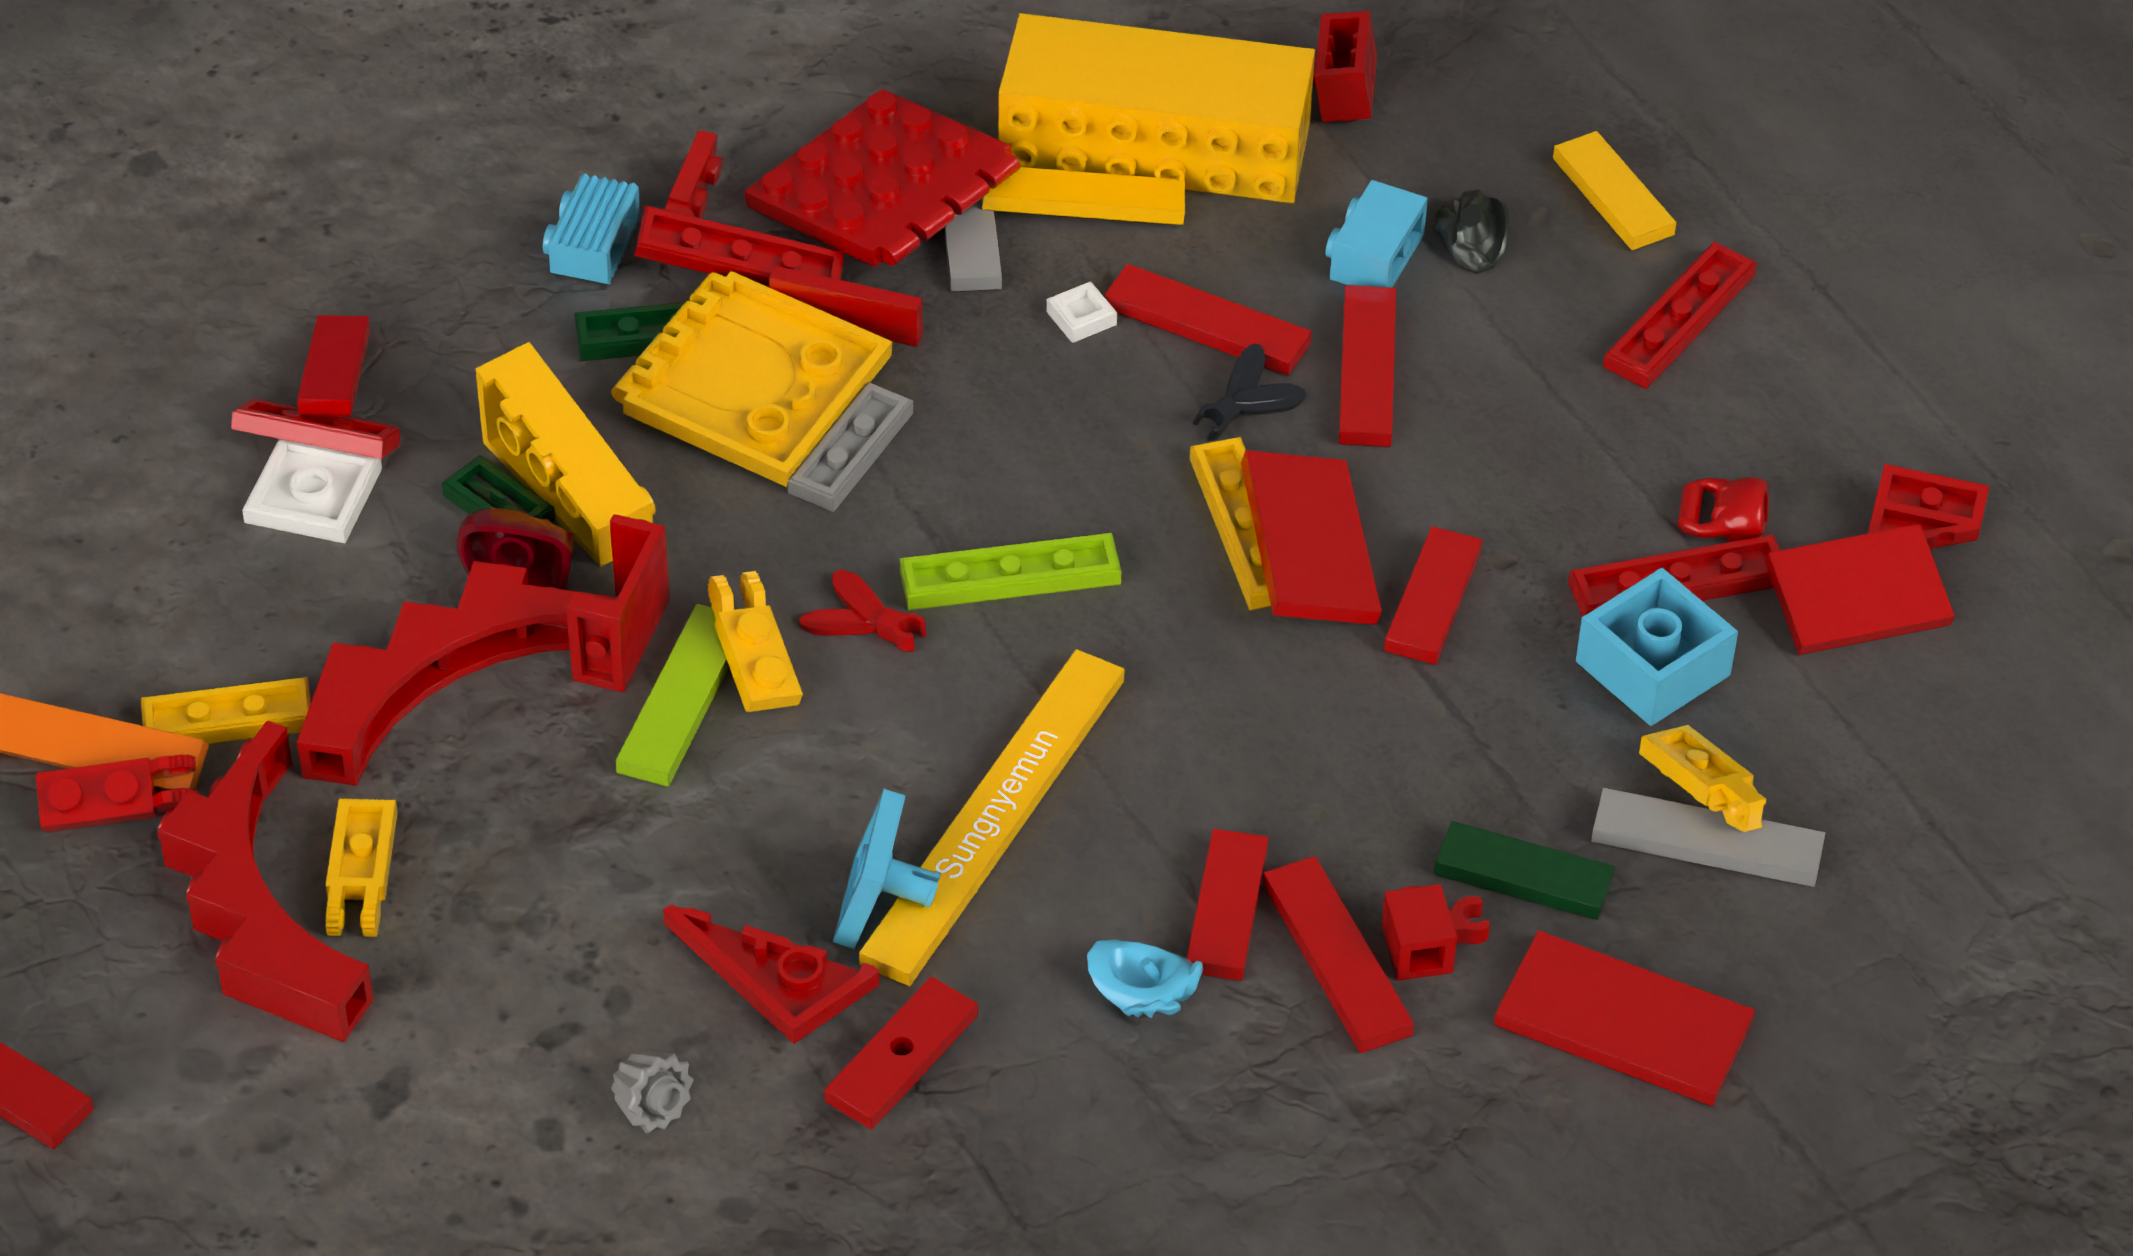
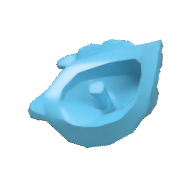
(1142, 976)

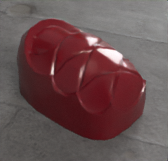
(517, 541)

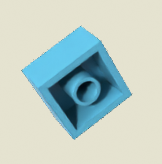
(1656, 646)

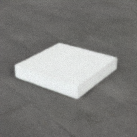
(311, 491)

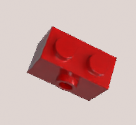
(1345, 66)

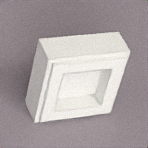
(1081, 312)

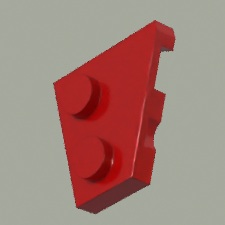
(1943, 506)

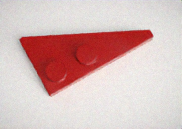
(780, 979)

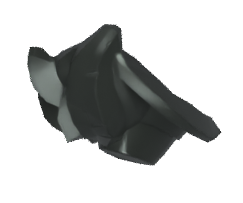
(1474, 230)

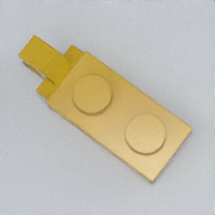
(1706, 774)

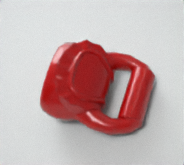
(1738, 510)

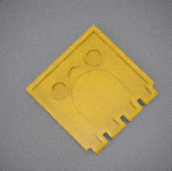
(750, 375)

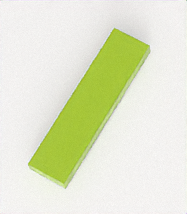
(1010, 571)
(676, 703)

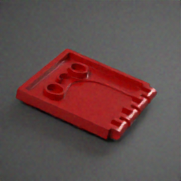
(883, 179)

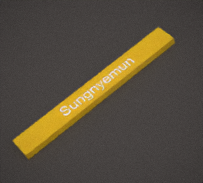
(994, 815)

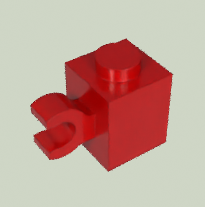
(1424, 932)

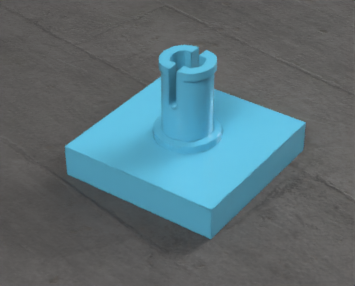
(876, 871)

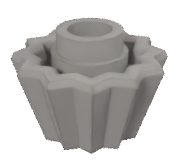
(652, 1089)

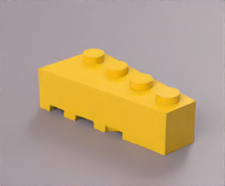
(556, 449)

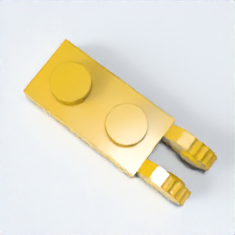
(753, 645)
(360, 861)

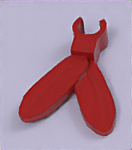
(864, 615)

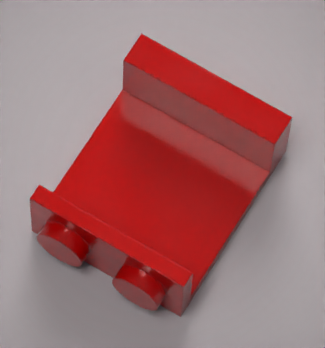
(613, 635)

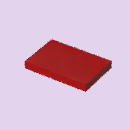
(1859, 589)

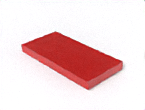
(1310, 538)
(1625, 1017)

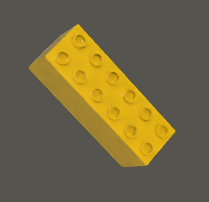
(1157, 105)

